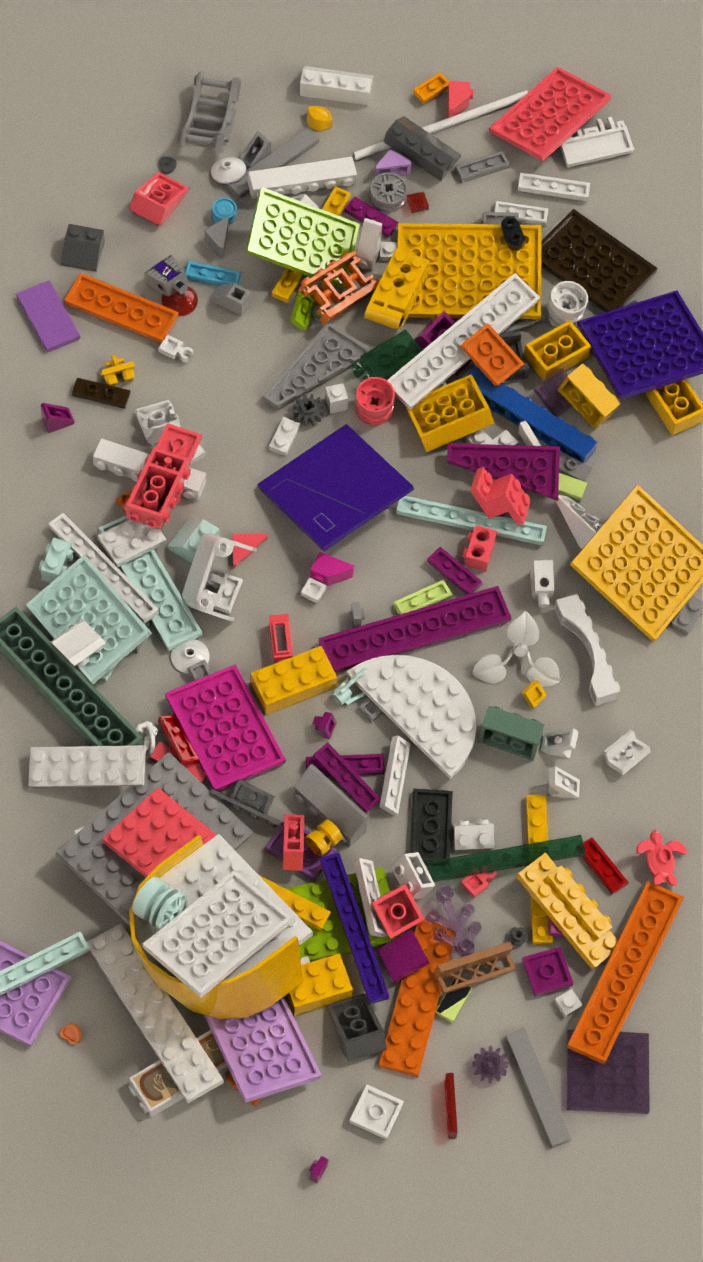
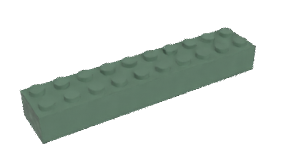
(63, 684)

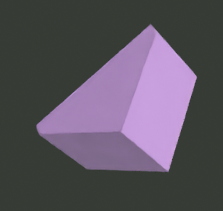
(393, 163)

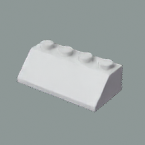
(336, 85)

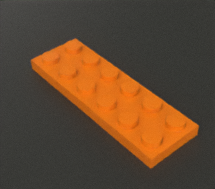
(121, 308)

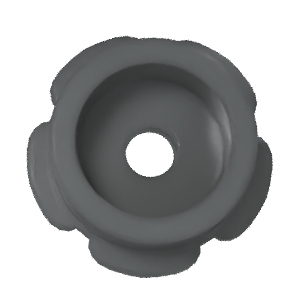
(515, 940)

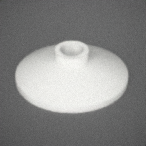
(228, 170)
(182, 660)

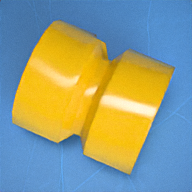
(321, 839)

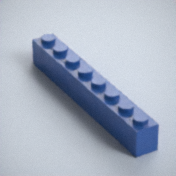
(545, 425)

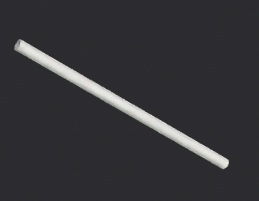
(362, 153)

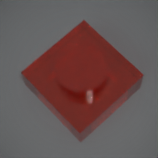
(417, 202)

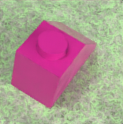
(330, 569)

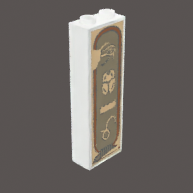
(157, 1088)

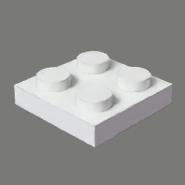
(376, 1112)

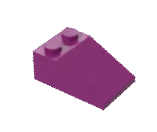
(433, 330)

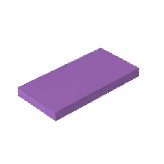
(48, 316)

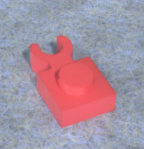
(477, 883)

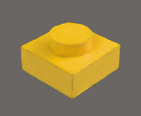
(533, 693)

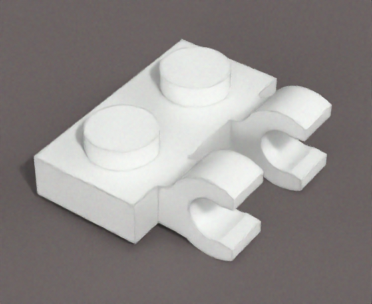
(227, 592)

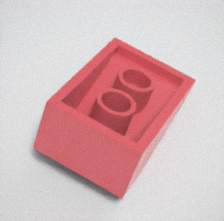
(158, 198)

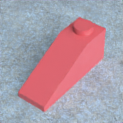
(293, 842)

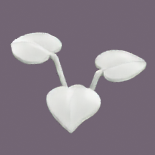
(522, 632)

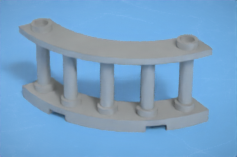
(210, 137)

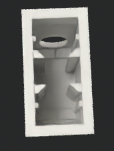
(542, 582)

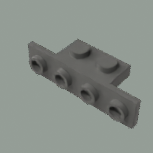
(251, 799)

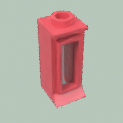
(280, 637)

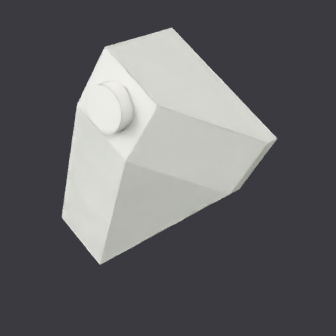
(581, 524)

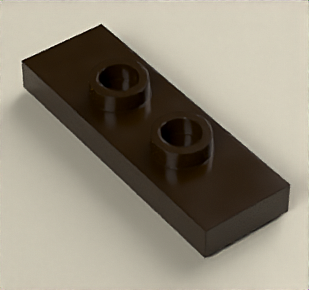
(101, 393)

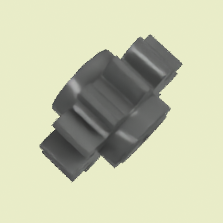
(308, 410)

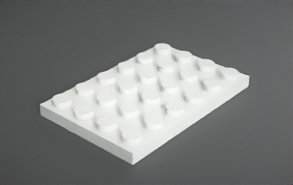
(217, 933)

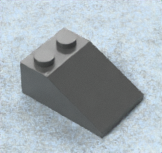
(357, 1027)

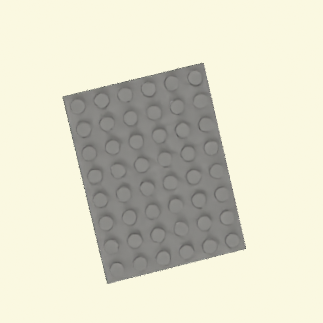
(110, 874)

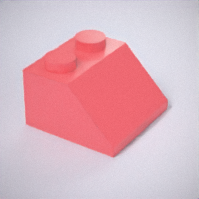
(397, 910)

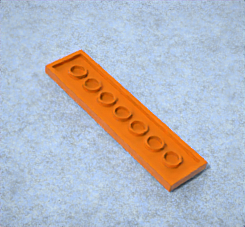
(416, 1006)

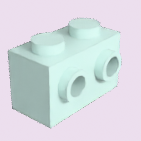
(57, 559)

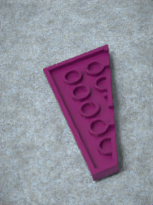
(531, 465)

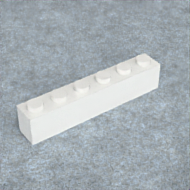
(303, 177)
(129, 463)

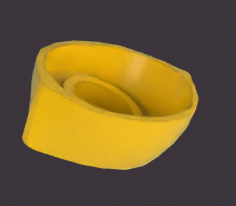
(319, 118)

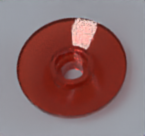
(183, 305)

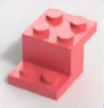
(500, 496)

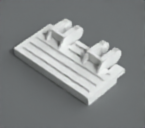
(597, 143)

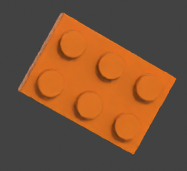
(492, 355)

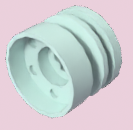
(158, 902)

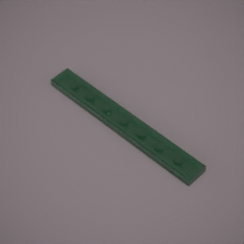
(504, 858)

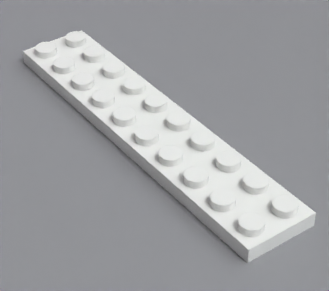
(446, 356)
(155, 1014)

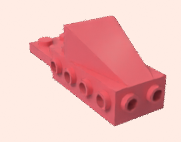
(163, 477)

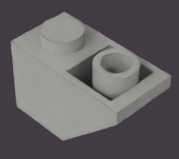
(232, 298)

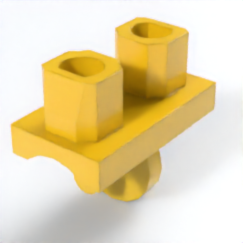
(125, 369)

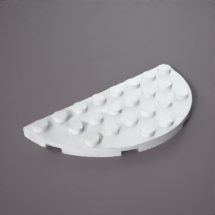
(424, 705)

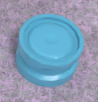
(224, 208)

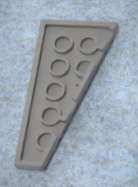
(322, 359)

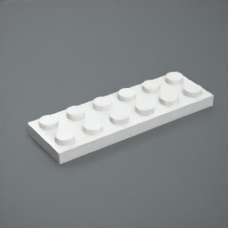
(87, 766)

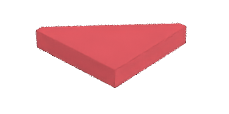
(251, 539)

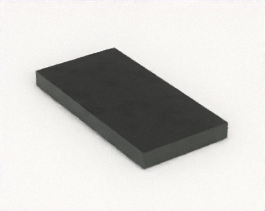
(431, 824)

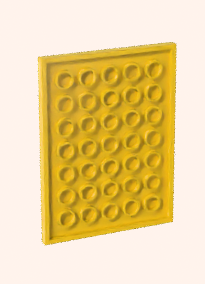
(469, 265)

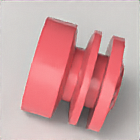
(375, 392)

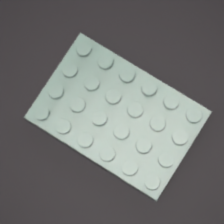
(88, 596)

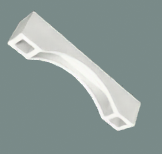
(573, 617)

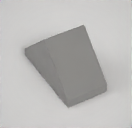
(256, 150)
(217, 235)

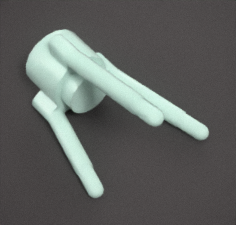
(343, 693)

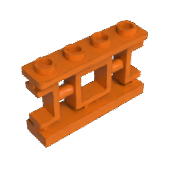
(347, 298)

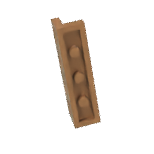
(472, 961)

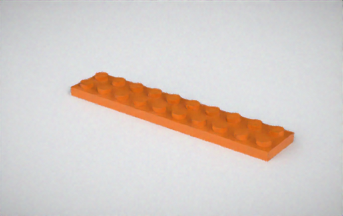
(625, 973)

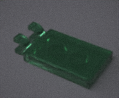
(387, 357)

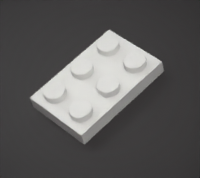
(130, 541)

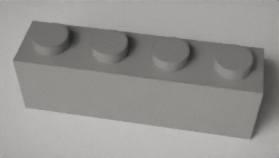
(330, 803)

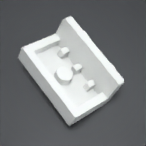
(626, 752)
(473, 835)

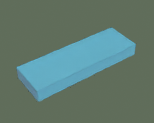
(211, 274)

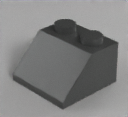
(82, 247)

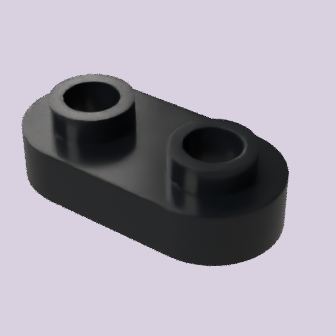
(511, 232)

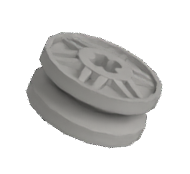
(388, 192)

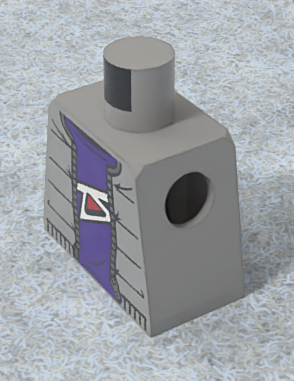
(167, 277)

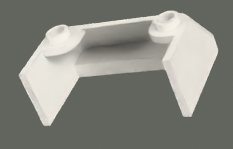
(207, 549)

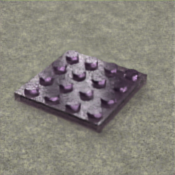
(615, 1086)

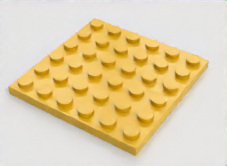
(643, 563)

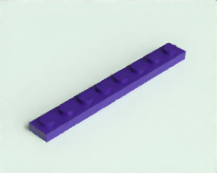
(354, 928)

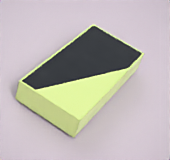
(452, 1003)

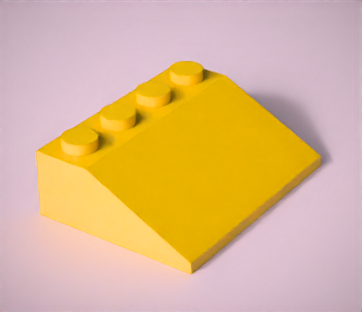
(450, 413)

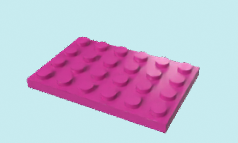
(225, 728)

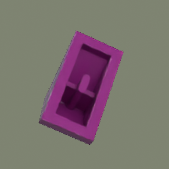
(56, 417)

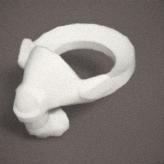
(149, 735)

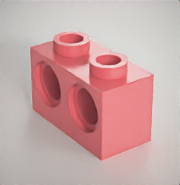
(481, 548)

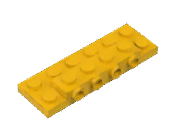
(569, 909)

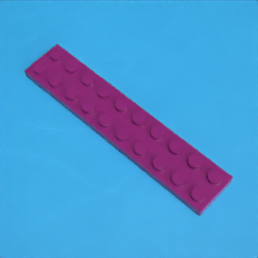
(416, 629)

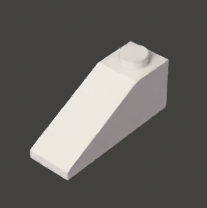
(369, 244)

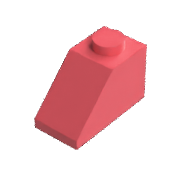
(458, 97)

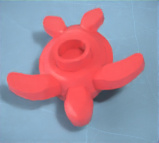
(660, 857)

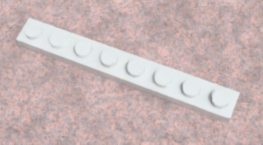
(82, 545)

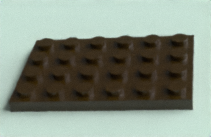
(595, 260)

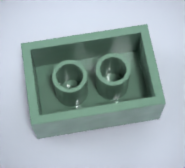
(511, 732)

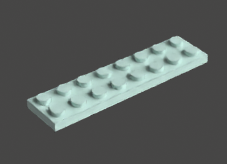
(175, 621)

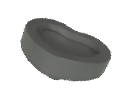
(167, 164)

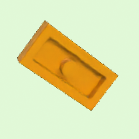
(431, 88)

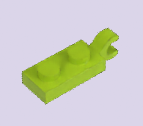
(302, 310)

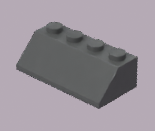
(421, 147)

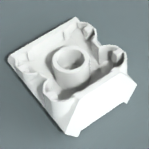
(154, 419)
(79, 643)

